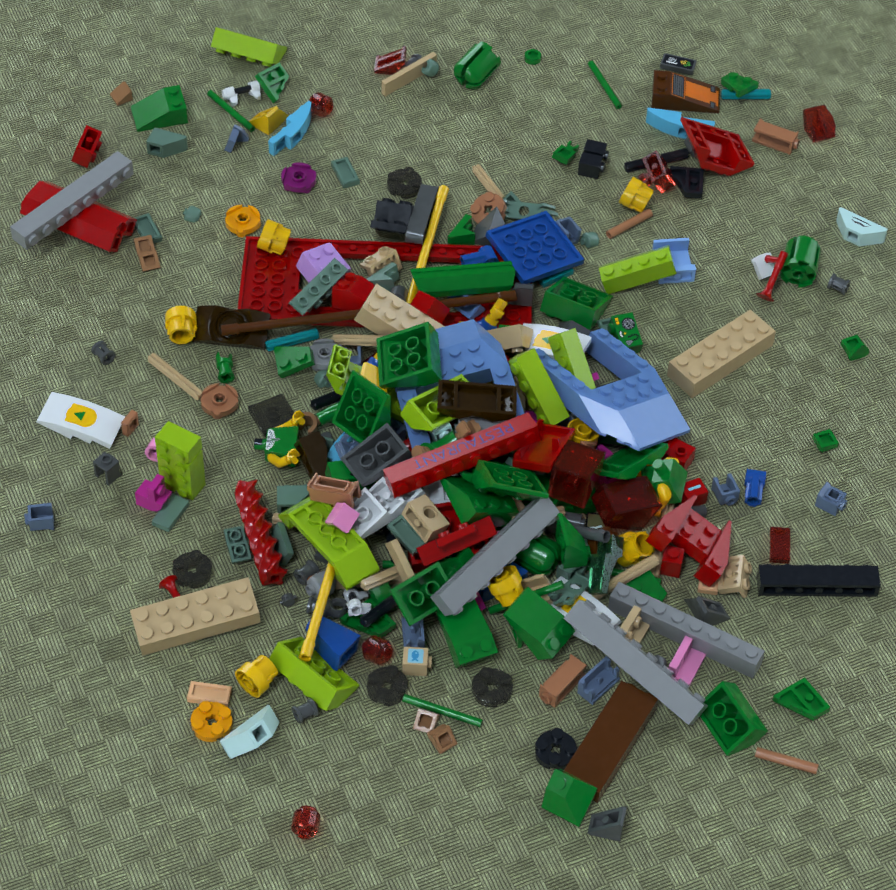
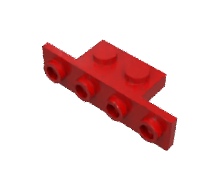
(452, 542)

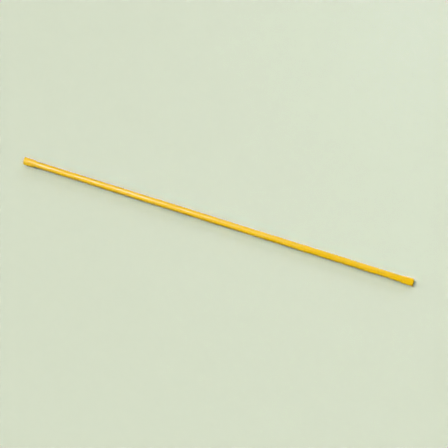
(309, 642)

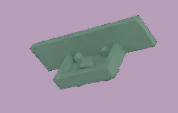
(318, 288)

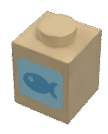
(416, 661)

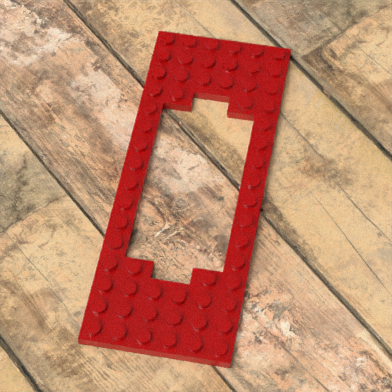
(273, 279)

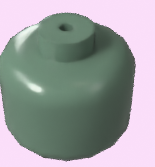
(431, 69)
(192, 214)
(589, 239)
(320, 380)

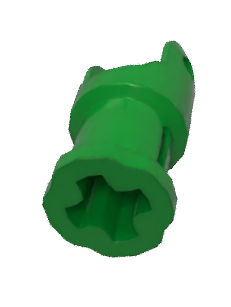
(225, 367)

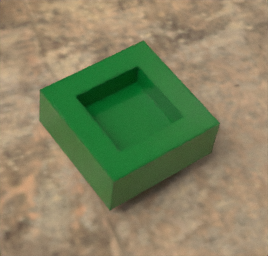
(825, 440)

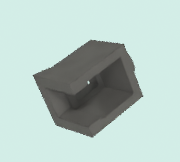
(109, 465)

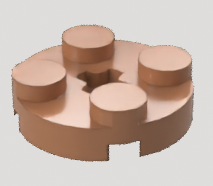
(484, 201)
(219, 409)

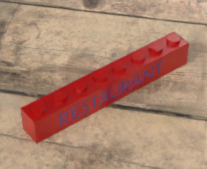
(461, 454)

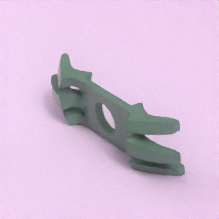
(513, 209)
(568, 592)

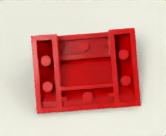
(717, 148)

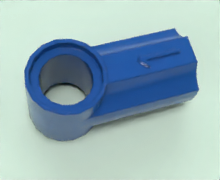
(484, 255)
(754, 486)

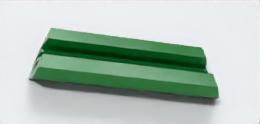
(465, 279)

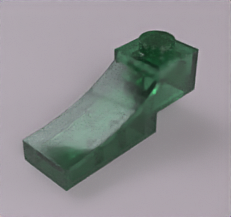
(603, 564)

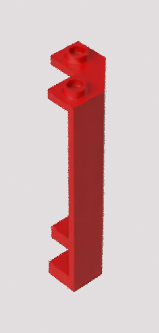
(94, 224)

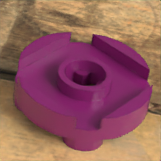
(290, 175)

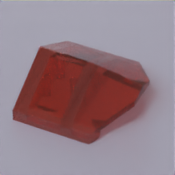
(390, 62)
(819, 123)

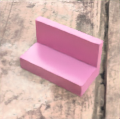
(686, 661)

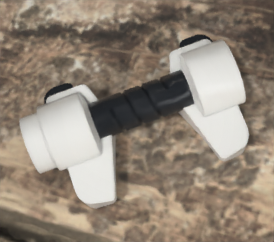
(231, 93)
(354, 604)

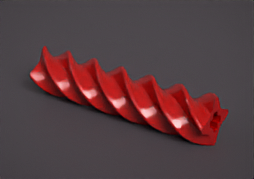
(257, 531)

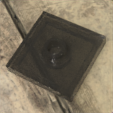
(271, 413)

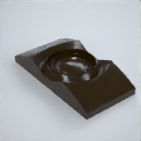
(213, 316)
(474, 399)

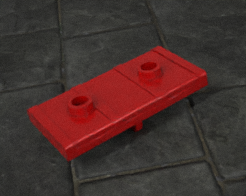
(543, 453)

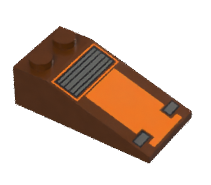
(683, 93)

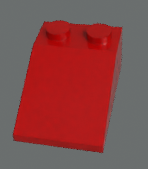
(351, 292)

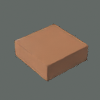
(130, 423)

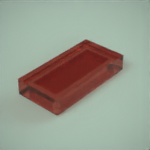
(779, 545)

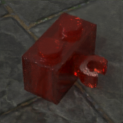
(657, 171)

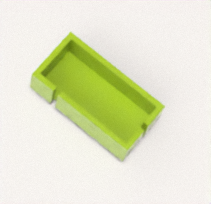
(180, 460)

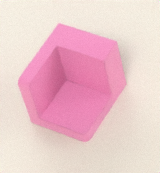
(342, 517)

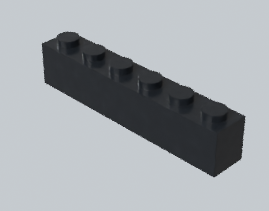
(818, 580)

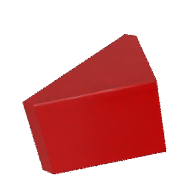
(430, 306)

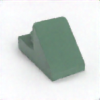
(386, 276)

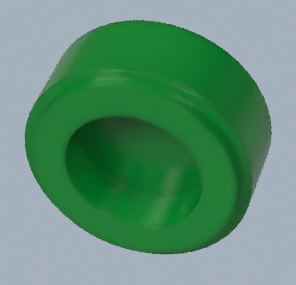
(532, 56)

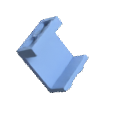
(681, 259)

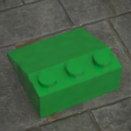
(575, 302)
(409, 357)
(362, 408)
(508, 481)
(474, 505)

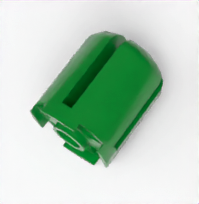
(476, 66)
(801, 261)
(540, 557)

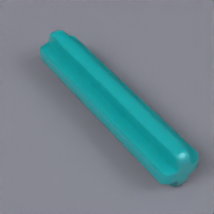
(755, 94)
(292, 339)

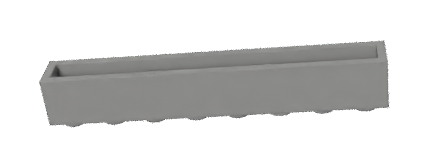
(71, 200)
(494, 556)
(676, 624)
(636, 662)

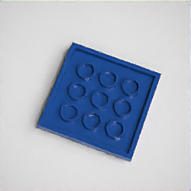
(535, 247)

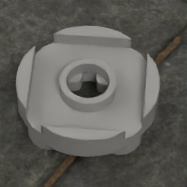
(319, 347)

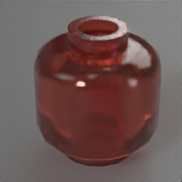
(321, 104)
(377, 650)
(305, 822)

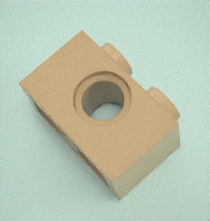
(425, 518)

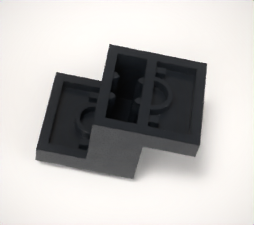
(392, 216)

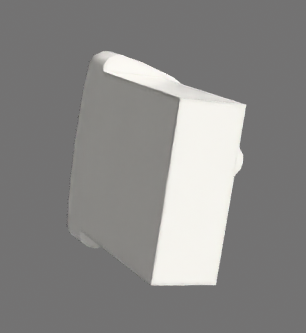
(761, 267)

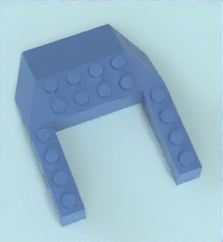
(466, 351)
(631, 409)

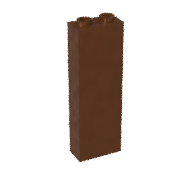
(612, 737)

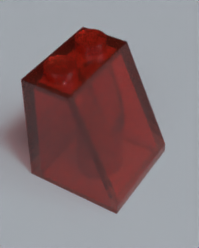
(575, 473)
(627, 503)

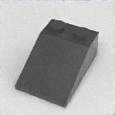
(375, 454)

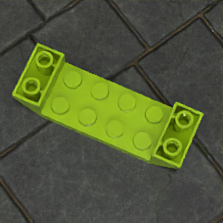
(339, 373)
(344, 551)

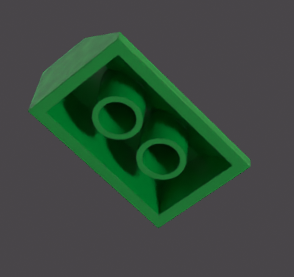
(732, 719)

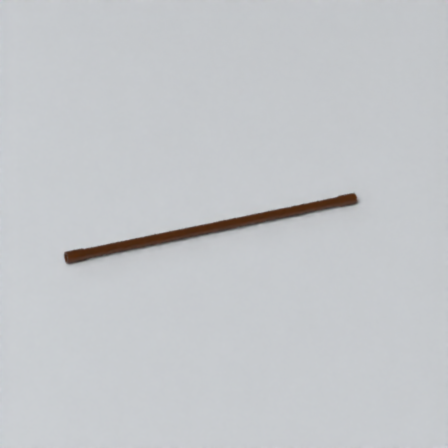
(233, 329)

